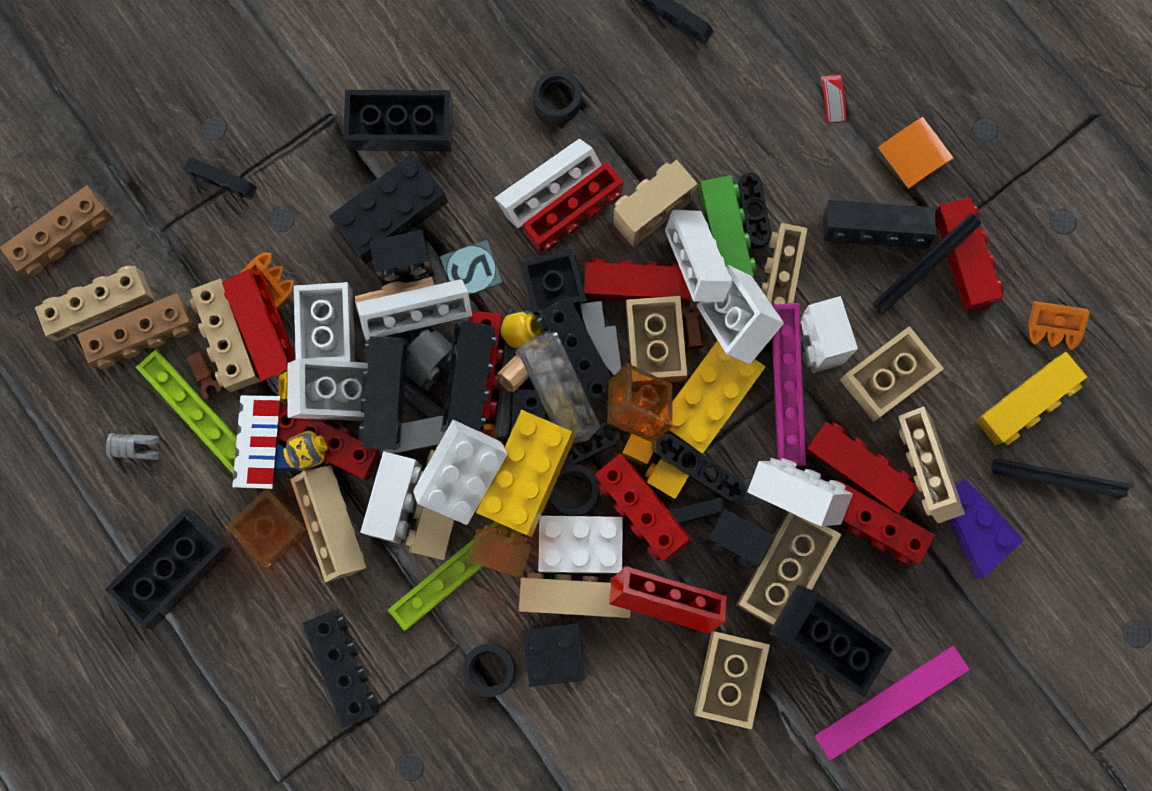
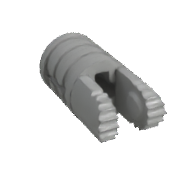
(129, 446)

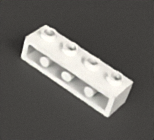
(547, 182)
(698, 256)
(414, 309)

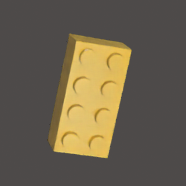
(711, 397)
(527, 473)

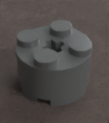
(428, 358)

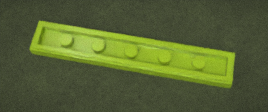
(190, 407)
(439, 584)

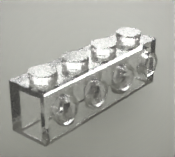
(558, 385)

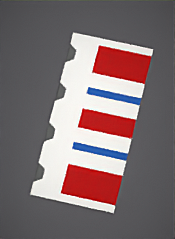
(256, 442)

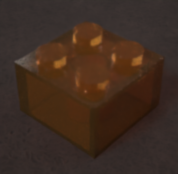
(640, 403)
(267, 528)
(499, 552)

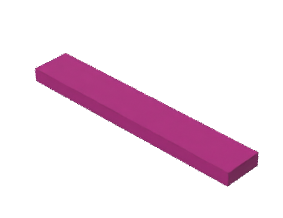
(789, 385)
(891, 702)

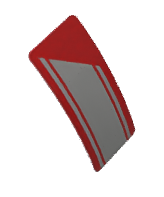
(834, 98)

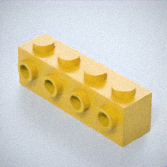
(1030, 399)

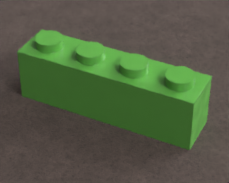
(725, 222)

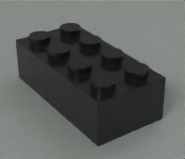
(398, 120)
(389, 206)
(168, 569)
(830, 640)

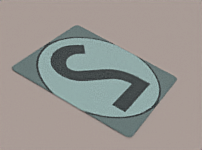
(472, 265)

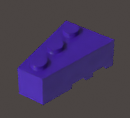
(982, 531)

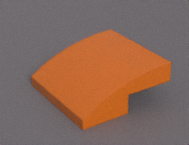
(915, 152)

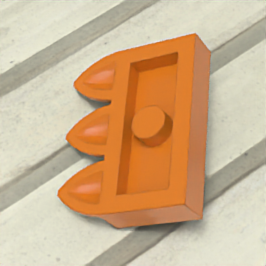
(279, 290)
(1057, 321)

